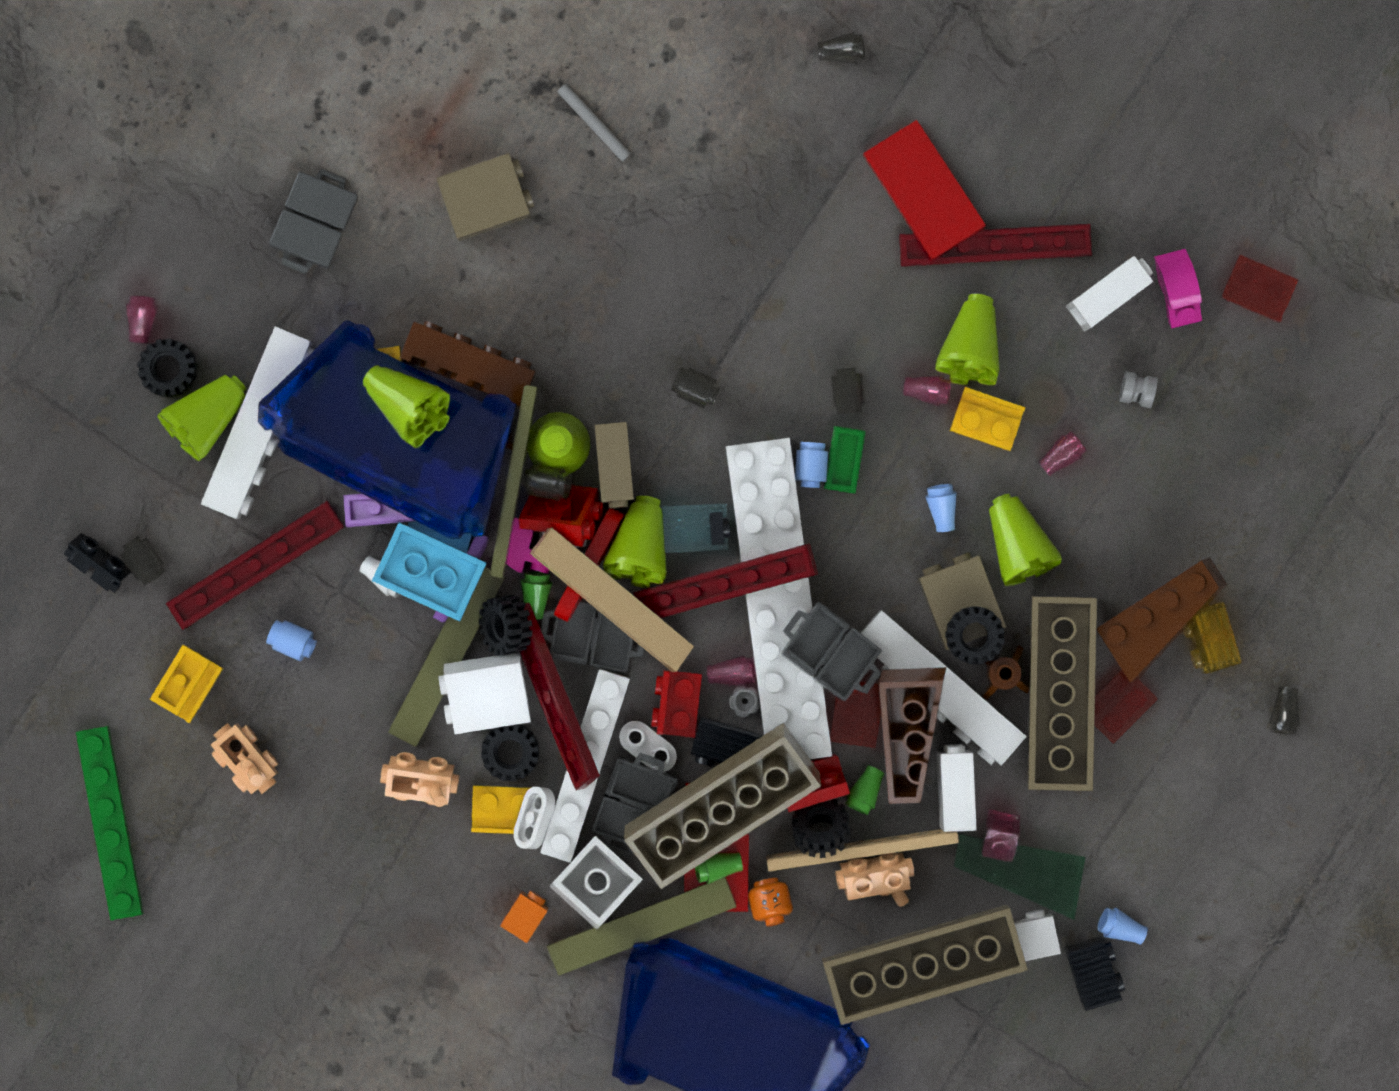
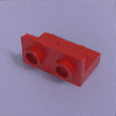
(678, 703)
(832, 783)

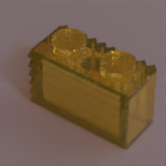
(1213, 639)

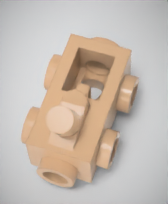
(251, 767)
(419, 779)
(876, 876)

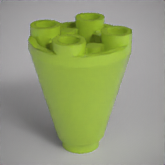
(972, 344)
(408, 403)
(639, 545)

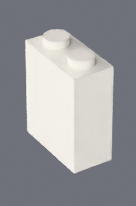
(1110, 292)
(485, 693)
(956, 788)

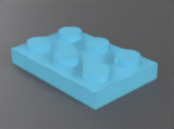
(429, 571)

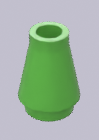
(536, 590)
(865, 791)
(718, 867)

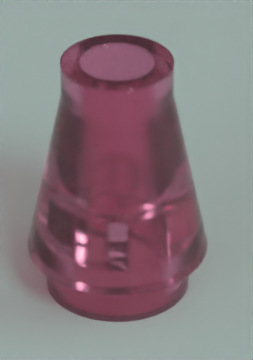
(140, 315)
(929, 389)
(1063, 453)
(735, 671)

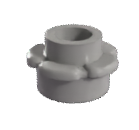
(741, 709)

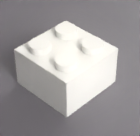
(596, 882)

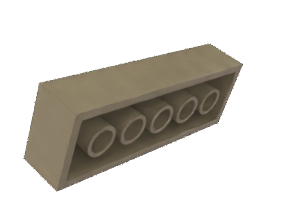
(1062, 693)
(722, 806)
(924, 964)

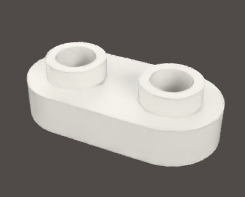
(649, 744)
(534, 817)

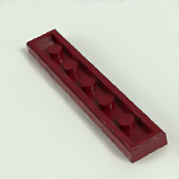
(1005, 245)
(255, 565)
(730, 581)
(558, 708)

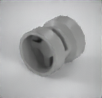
(1138, 389)

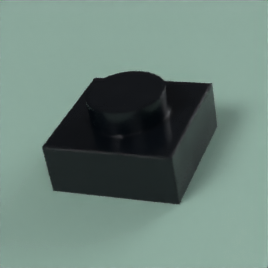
(718, 528)

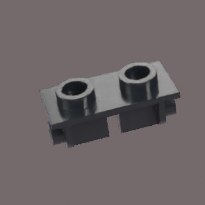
(86, 552)

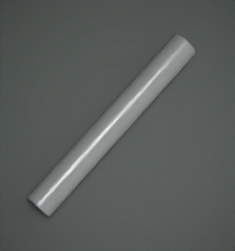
(594, 122)

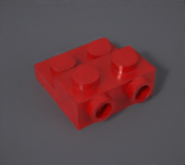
(569, 517)

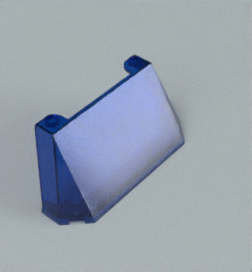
(339, 431)
(726, 1028)

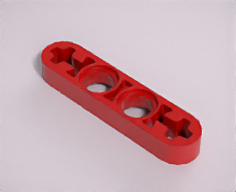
(596, 553)

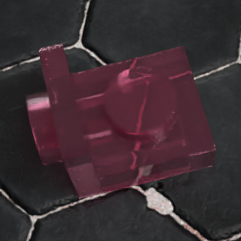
(1001, 835)

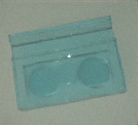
(689, 527)

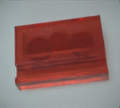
(1259, 288)
(1121, 705)
(857, 718)

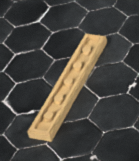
(611, 599)
(864, 849)

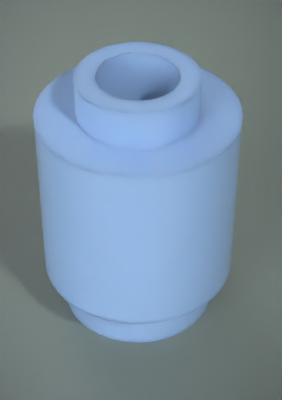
(811, 464)
(291, 640)

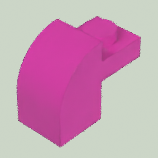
(1179, 287)
(520, 550)

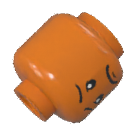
(770, 901)

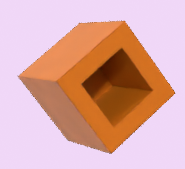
(525, 915)

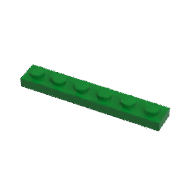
(109, 823)

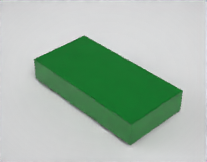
(844, 459)

